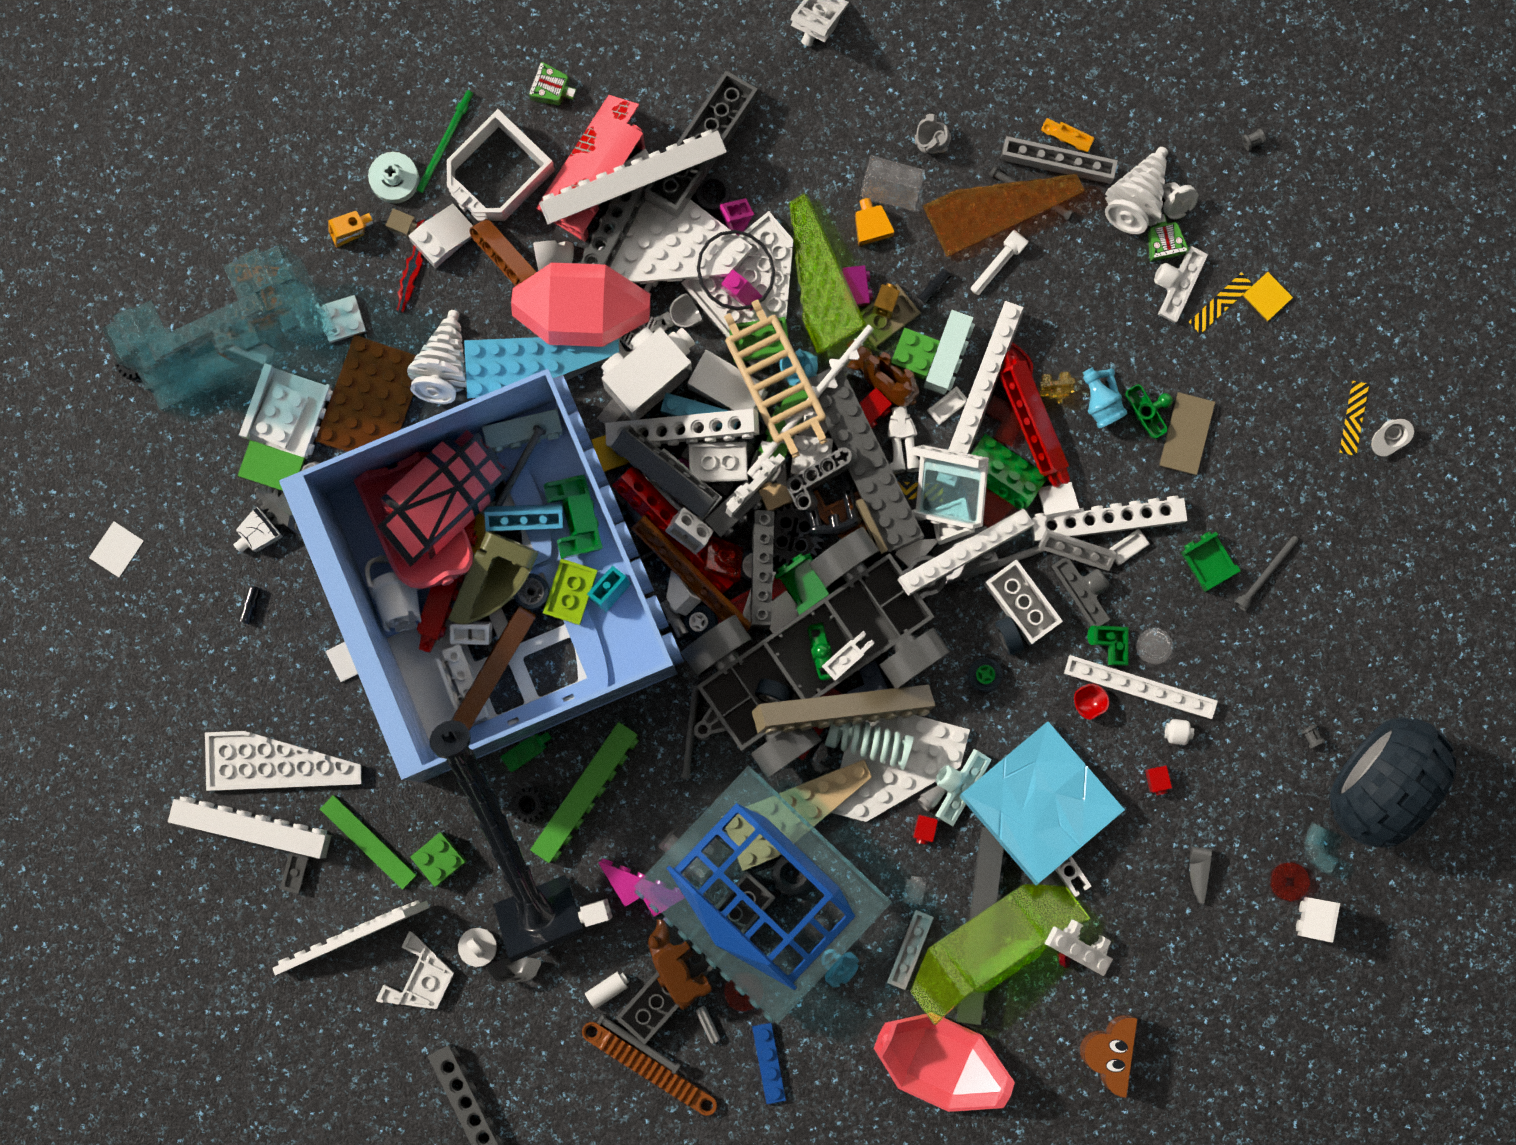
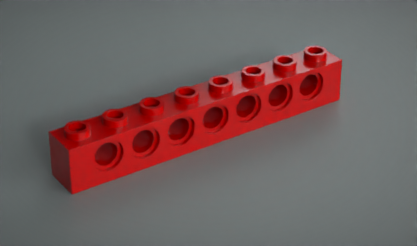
(650, 502)

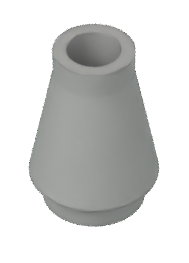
(931, 798)

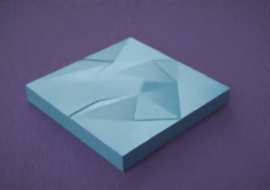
(1041, 803)

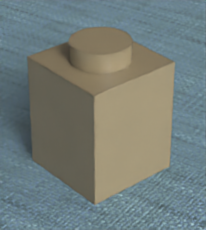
(401, 223)

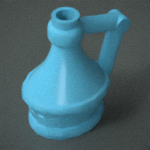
(1104, 403)

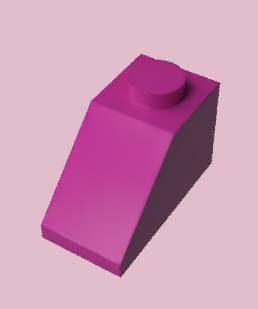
(740, 289)

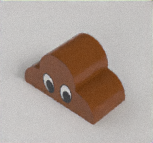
(1111, 1053)

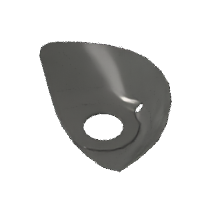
(524, 968)

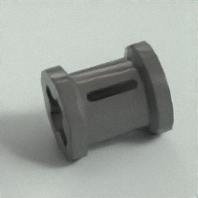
(1254, 139)
(1313, 736)

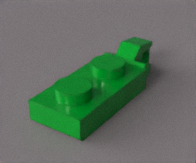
(525, 751)

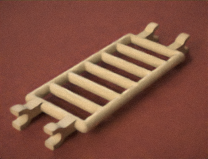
(796, 368)

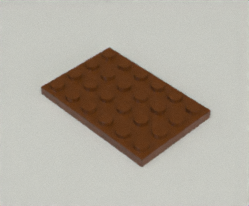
(368, 396)

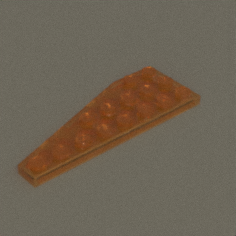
(981, 212)

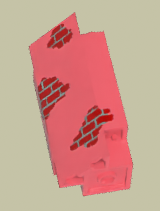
(600, 149)

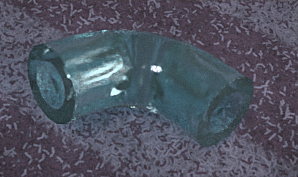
(1315, 849)

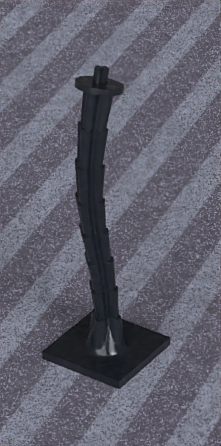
(535, 914)

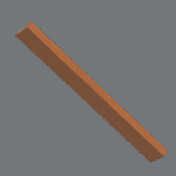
(687, 571)

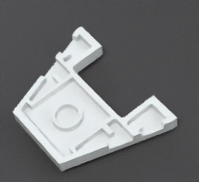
(427, 980)

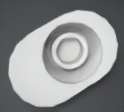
(1392, 436)

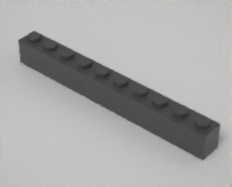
(984, 895)

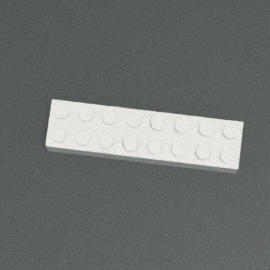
(249, 828)

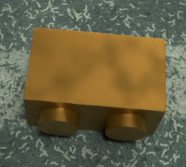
(886, 300)

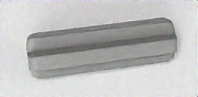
(707, 1024)

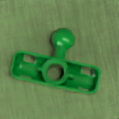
(1137, 403)
(820, 649)

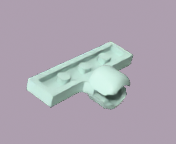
(957, 782)

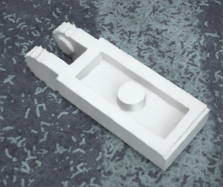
(846, 657)

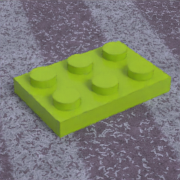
(569, 591)

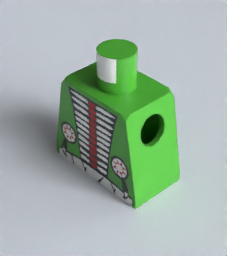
(551, 86)
(1165, 240)

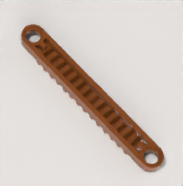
(649, 1068)

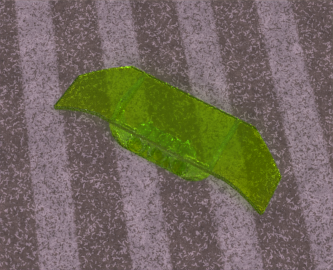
(992, 946)

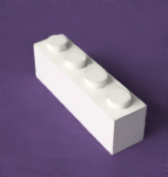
(595, 912)

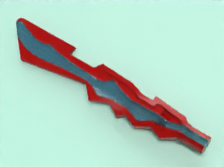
(409, 275)

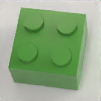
(915, 353)
(438, 859)

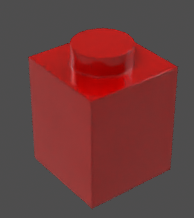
(1158, 780)
(925, 829)

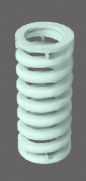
(864, 734)

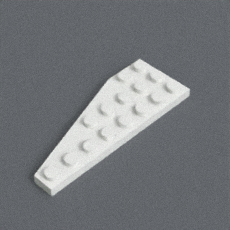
(257, 762)
(352, 935)

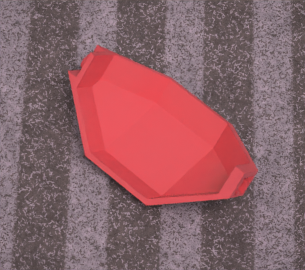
(580, 304)
(943, 1064)

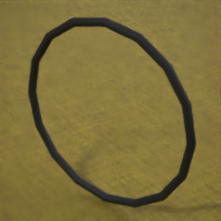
(757, 241)

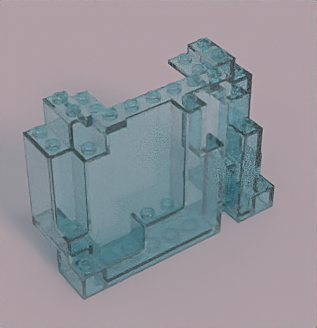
(229, 343)

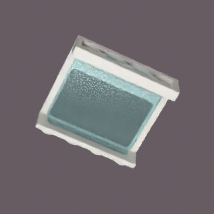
(951, 487)

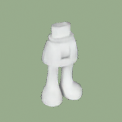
(902, 428)

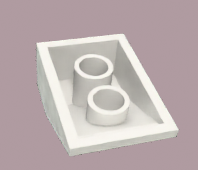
(441, 235)
(1318, 919)

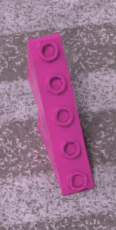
(623, 882)

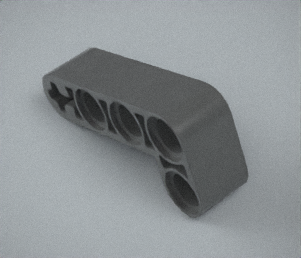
(823, 476)

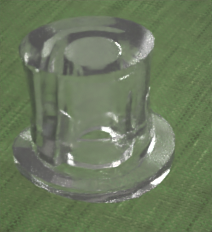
(1154, 646)

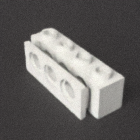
(461, 674)

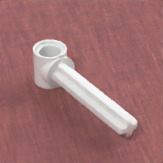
(1013, 245)

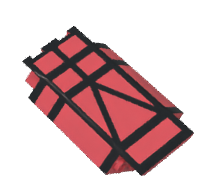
(440, 496)

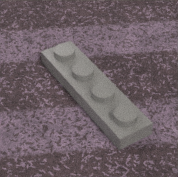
(1077, 550)
(910, 949)

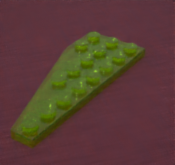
(826, 298)

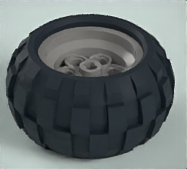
(1393, 782)

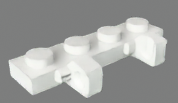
(744, 492)
(1090, 956)

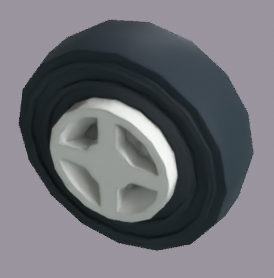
(695, 618)

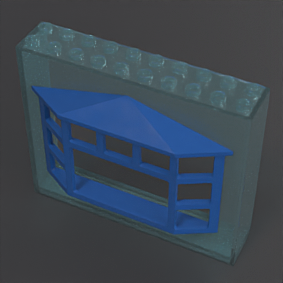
(719, 937)

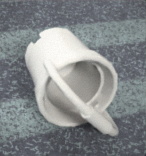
(394, 599)

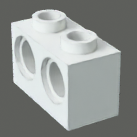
(689, 530)
(472, 633)

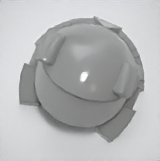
(932, 135)

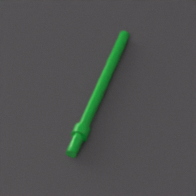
(461, 109)

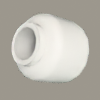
(1179, 732)

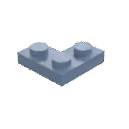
(871, 678)

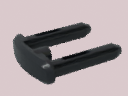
(836, 526)

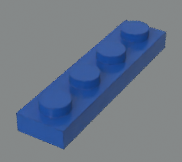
(768, 1063)

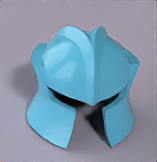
(808, 363)

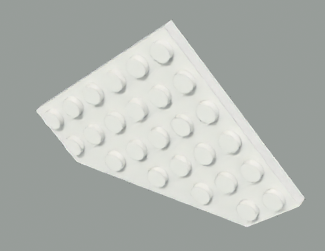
(669, 247)
(757, 271)
(933, 747)

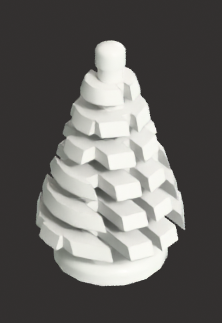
(1138, 196)
(440, 364)

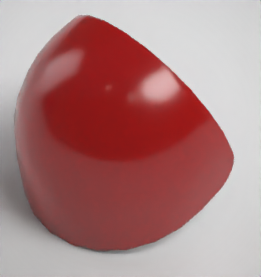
(1091, 701)

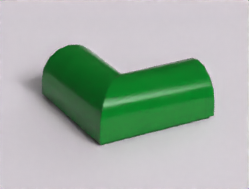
(1115, 638)

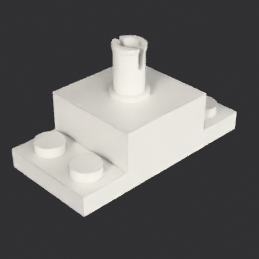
(817, 18)

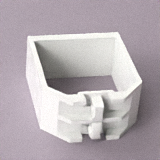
(466, 199)

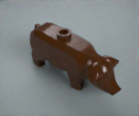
(887, 378)
(673, 971)

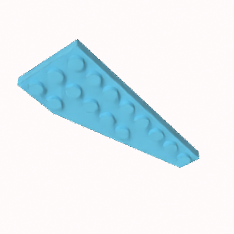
(505, 361)

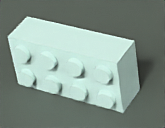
(947, 355)

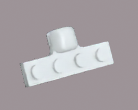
(1179, 282)

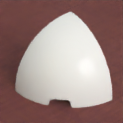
(553, 252)

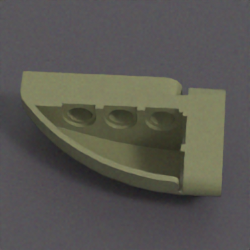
(493, 578)

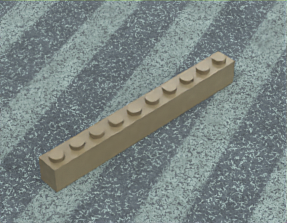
(843, 709)

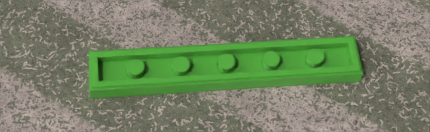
(368, 842)

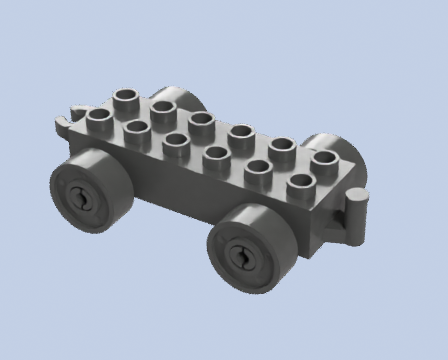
(867, 603)

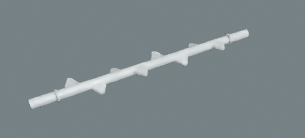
(828, 381)

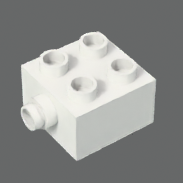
(649, 371)

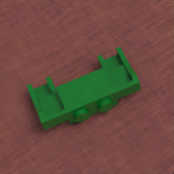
(579, 515)

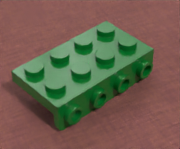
(1009, 473)

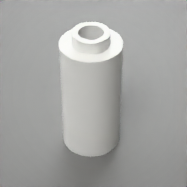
(607, 989)

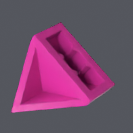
(736, 214)

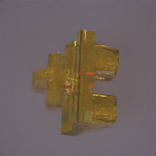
(1057, 388)

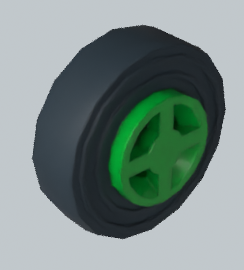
(989, 669)

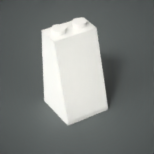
(722, 384)

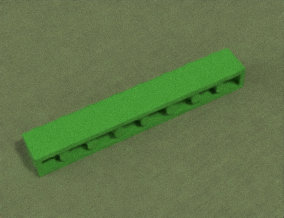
(584, 792)

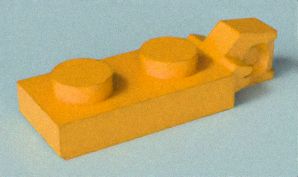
(1068, 134)

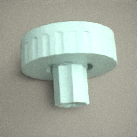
(403, 169)

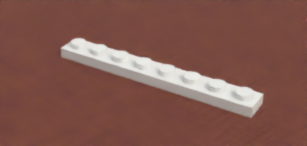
(965, 552)
(1140, 687)

